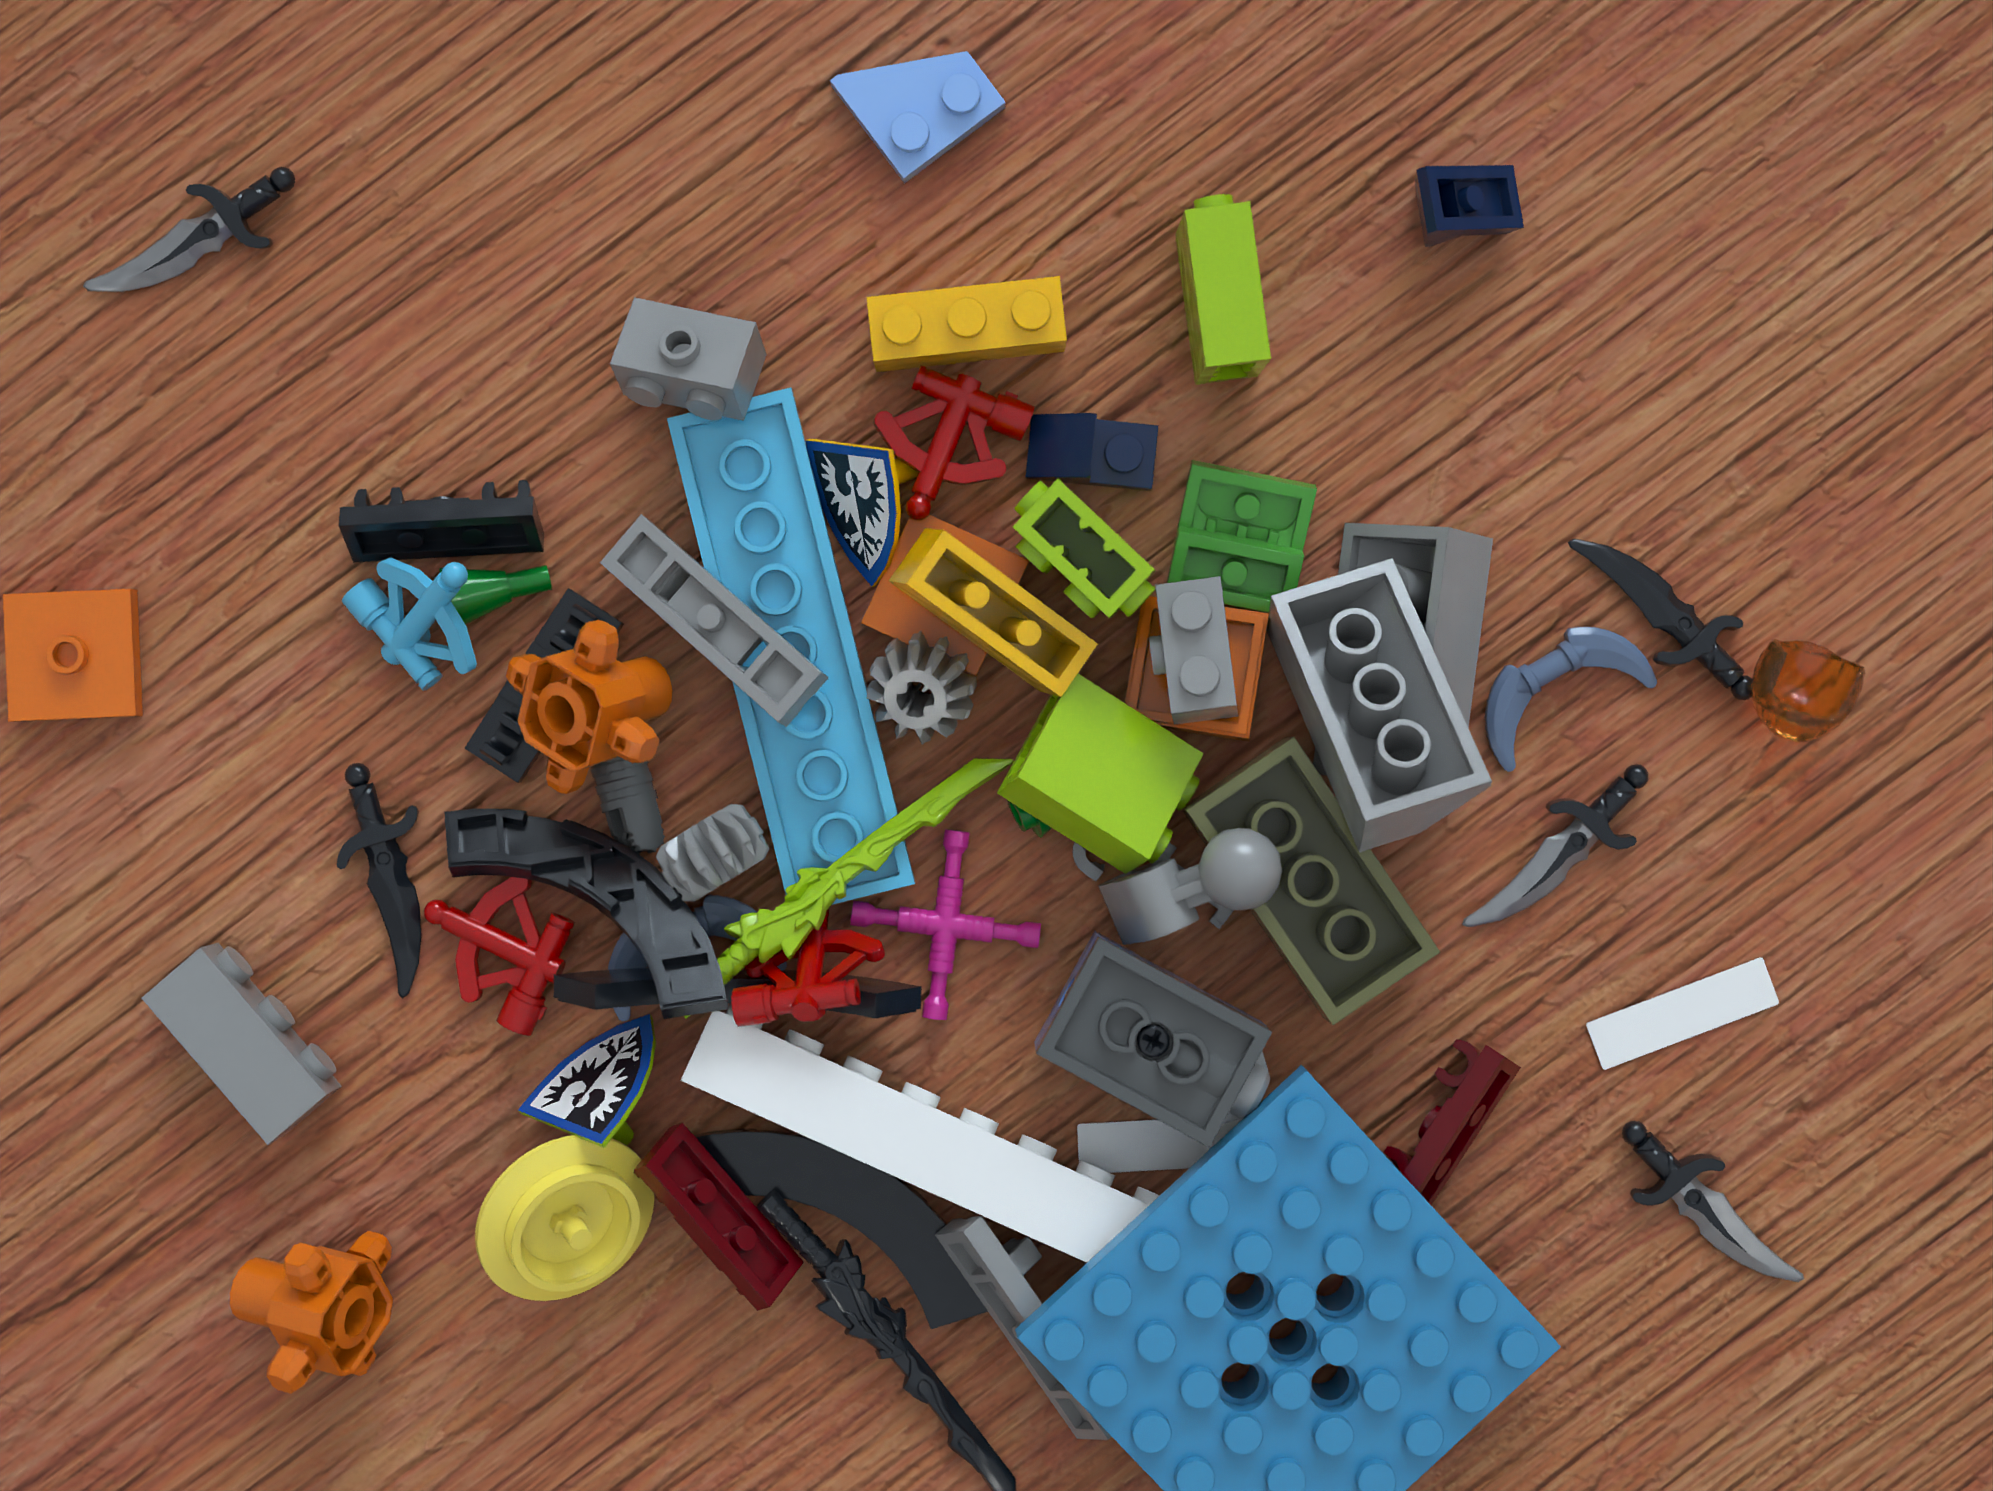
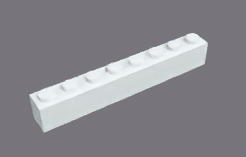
(912, 1137)

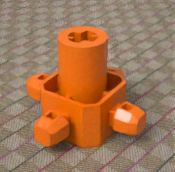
(589, 705)
(319, 1307)

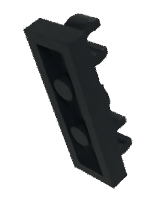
(442, 526)
(499, 736)

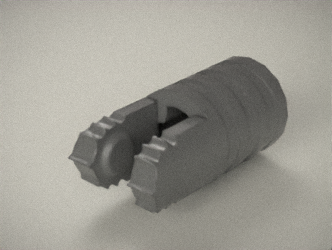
(629, 803)

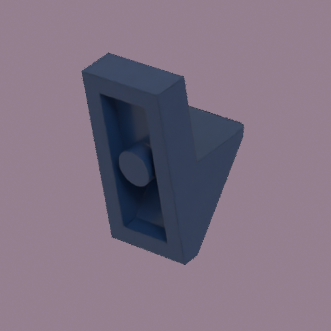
(1467, 201)
(1091, 451)

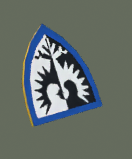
(861, 500)

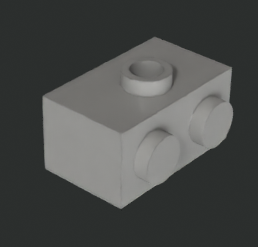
(688, 359)
(1194, 650)

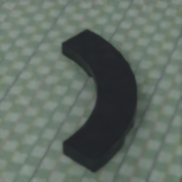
(609, 879)
(636, 987)
(860, 1195)

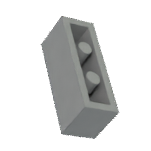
(243, 1040)

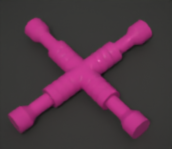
(945, 924)

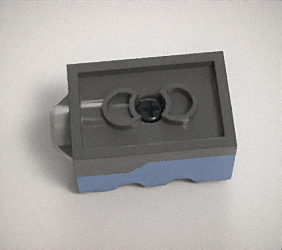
(1156, 1041)

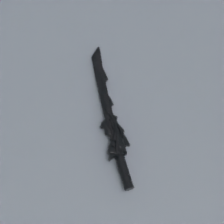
(885, 1330)

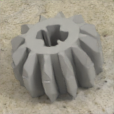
(909, 705)
(712, 852)

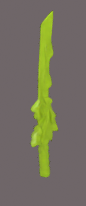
(807, 901)

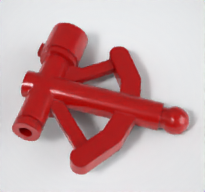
(960, 403)
(536, 959)
(810, 992)

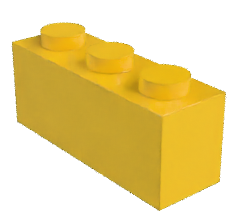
(967, 324)
(993, 611)

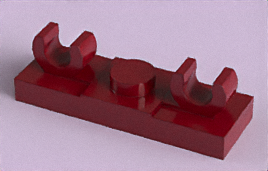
(1454, 1126)
(718, 1216)

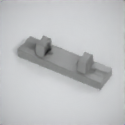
(713, 620)
(999, 1282)

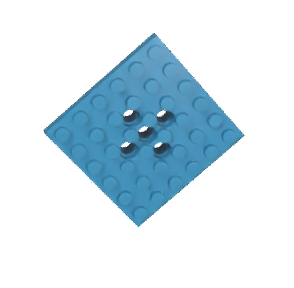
(1289, 1196)

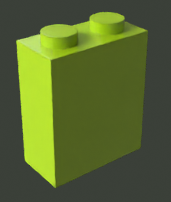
(1222, 290)
(1103, 775)

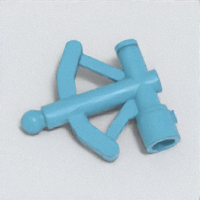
(408, 638)

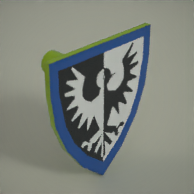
(597, 1085)

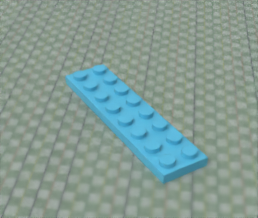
(772, 549)

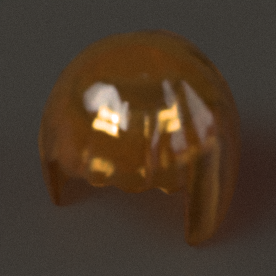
(1804, 689)

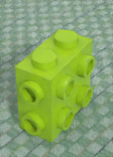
(1092, 556)

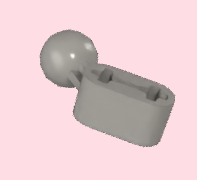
(1157, 899)

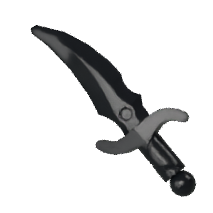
(1671, 615)
(387, 872)

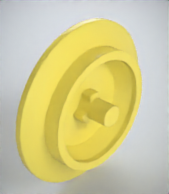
(563, 1218)

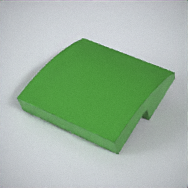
(1244, 530)

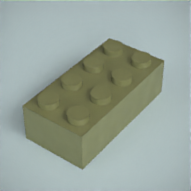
(1334, 906)

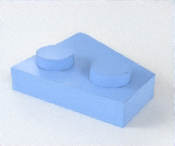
(919, 107)

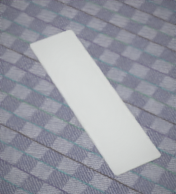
(1682, 1013)
(1140, 1145)

